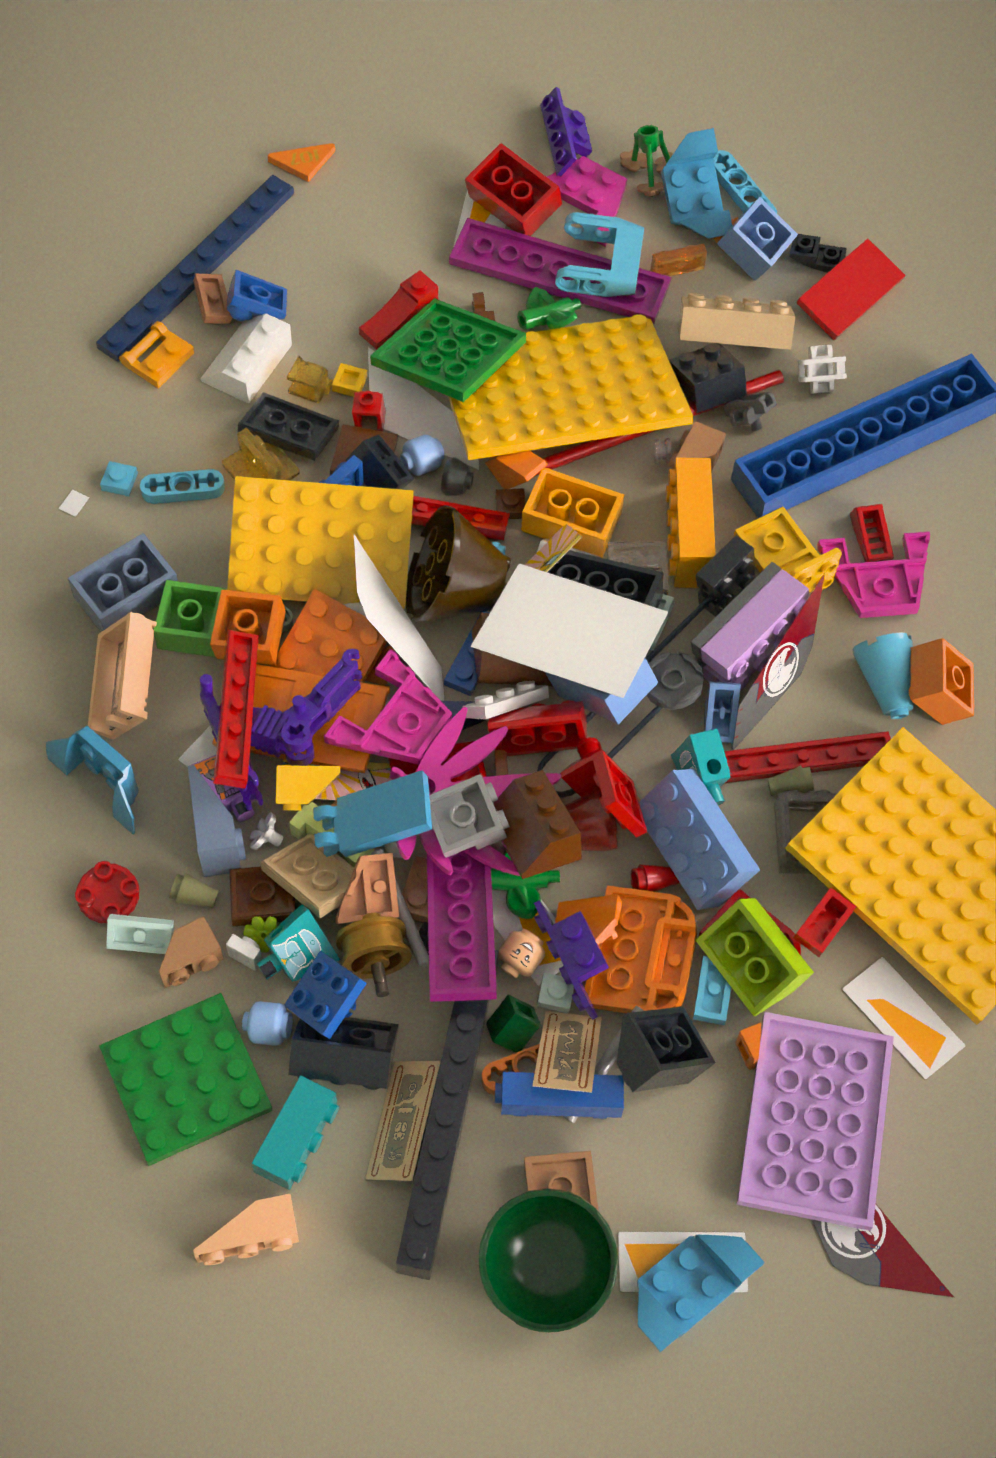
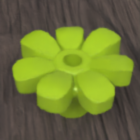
(260, 930)

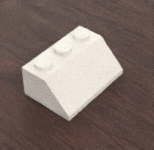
(249, 357)

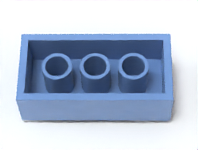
(696, 839)

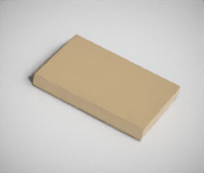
(310, 875)

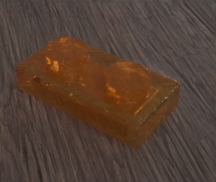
(679, 260)

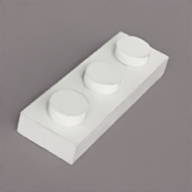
(506, 700)

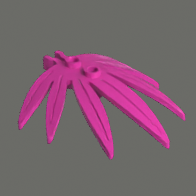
(440, 778)

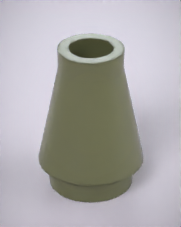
(794, 779)
(192, 892)

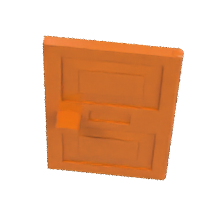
(278, 686)

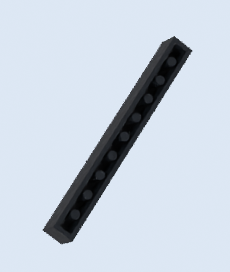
(442, 1138)

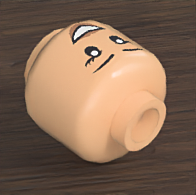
(521, 953)

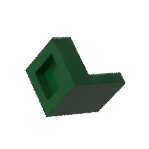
(513, 1024)

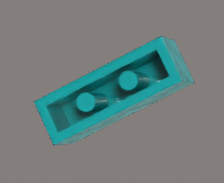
(296, 1133)

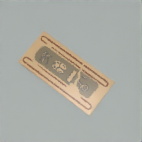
(403, 1120)

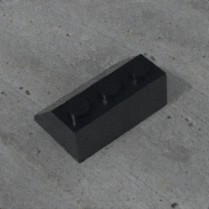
(660, 1049)
(355, 1054)

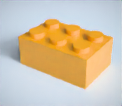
(580, 504)

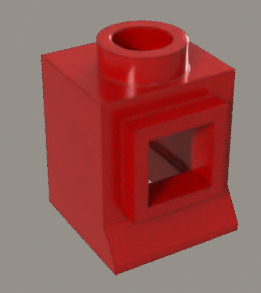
(369, 404)

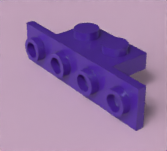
(565, 131)
(577, 950)

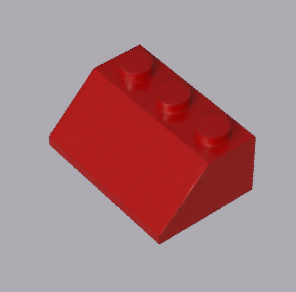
(541, 728)

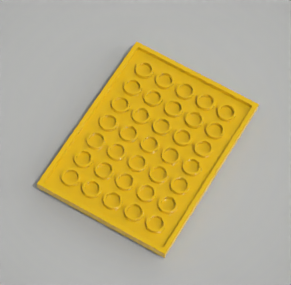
(574, 389)
(918, 866)

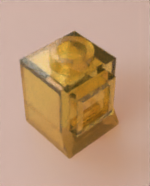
(309, 380)

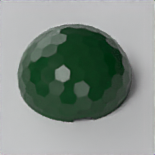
(548, 1260)

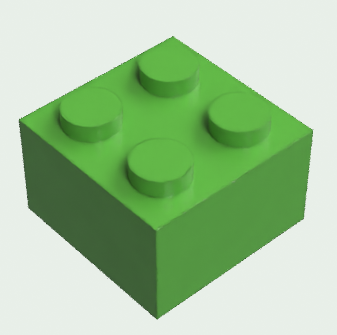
(187, 618)

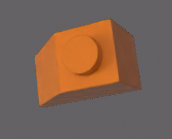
(515, 468)

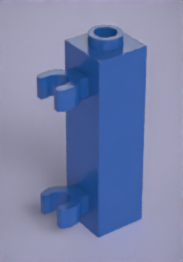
(521, 1098)

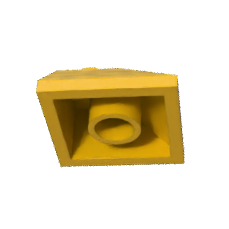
(302, 784)

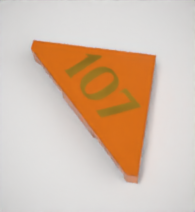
(302, 161)

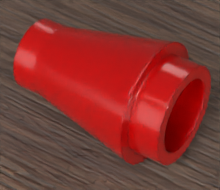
(652, 877)

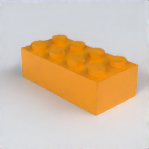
(689, 519)

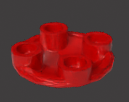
(107, 891)

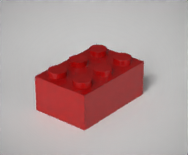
(513, 191)

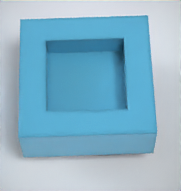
(119, 478)

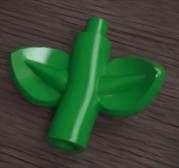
(544, 310)
(522, 892)

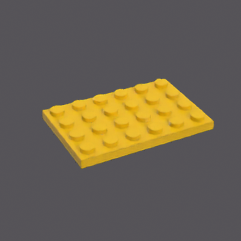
(303, 533)

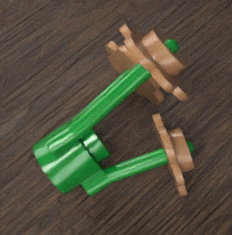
(647, 139)

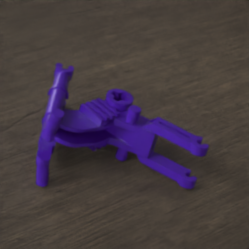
(294, 728)

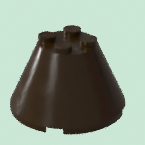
(454, 570)

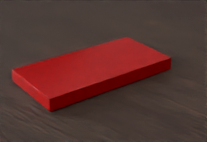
(850, 289)

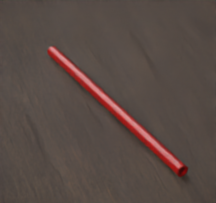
(594, 446)

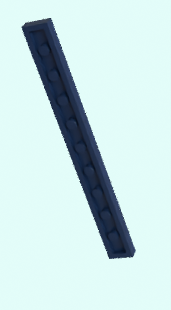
(203, 260)

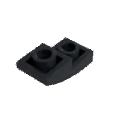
(809, 252)

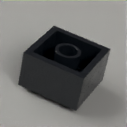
(709, 377)

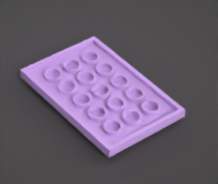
(816, 1121)

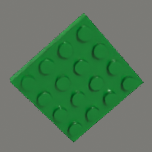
(448, 349)
(185, 1078)

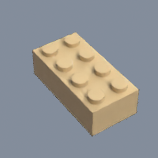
(736, 321)

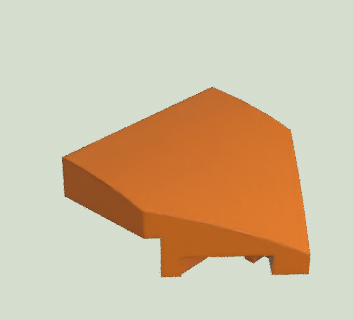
(599, 912)

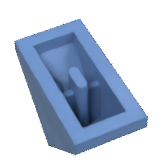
(722, 709)

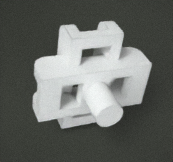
(821, 369)

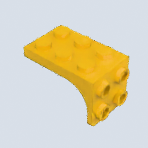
(781, 541)

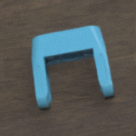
(625, 262)

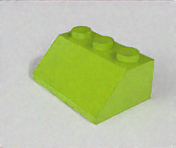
(754, 955)

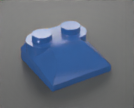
(254, 297)

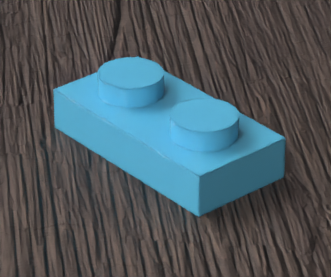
(711, 995)

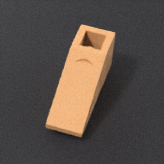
(259, 1227)

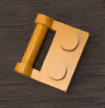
(163, 360)

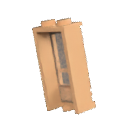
(121, 676)

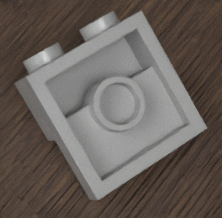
(466, 816)

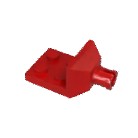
(599, 772)

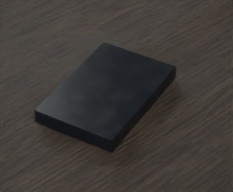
(289, 426)

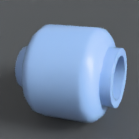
(422, 454)
(268, 1023)

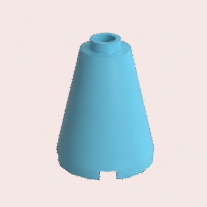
(888, 671)

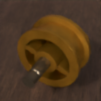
(374, 948)

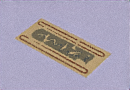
(567, 1052)

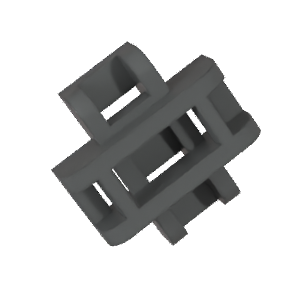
(749, 409)

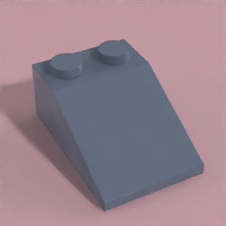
(218, 841)

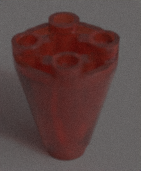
(595, 825)

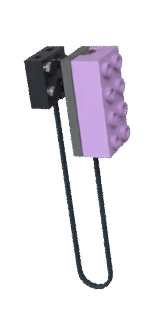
(746, 627)

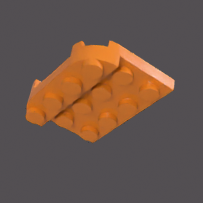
(649, 956)

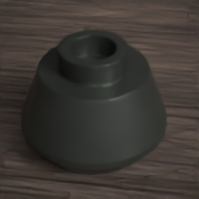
(456, 477)

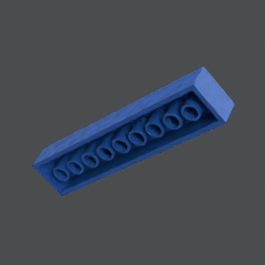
(865, 436)

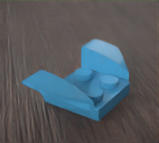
(693, 186)
(102, 759)
(691, 1284)

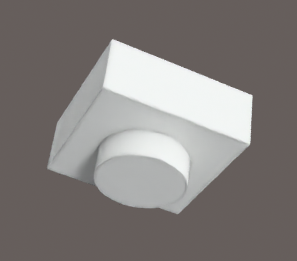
(244, 951)

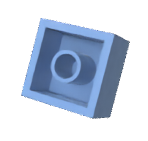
(757, 239)

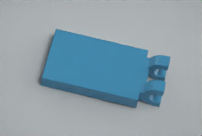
(375, 816)

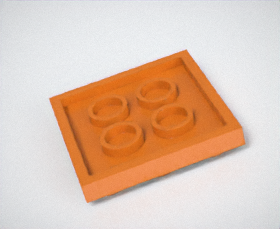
(324, 634)

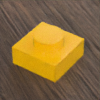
(349, 379)

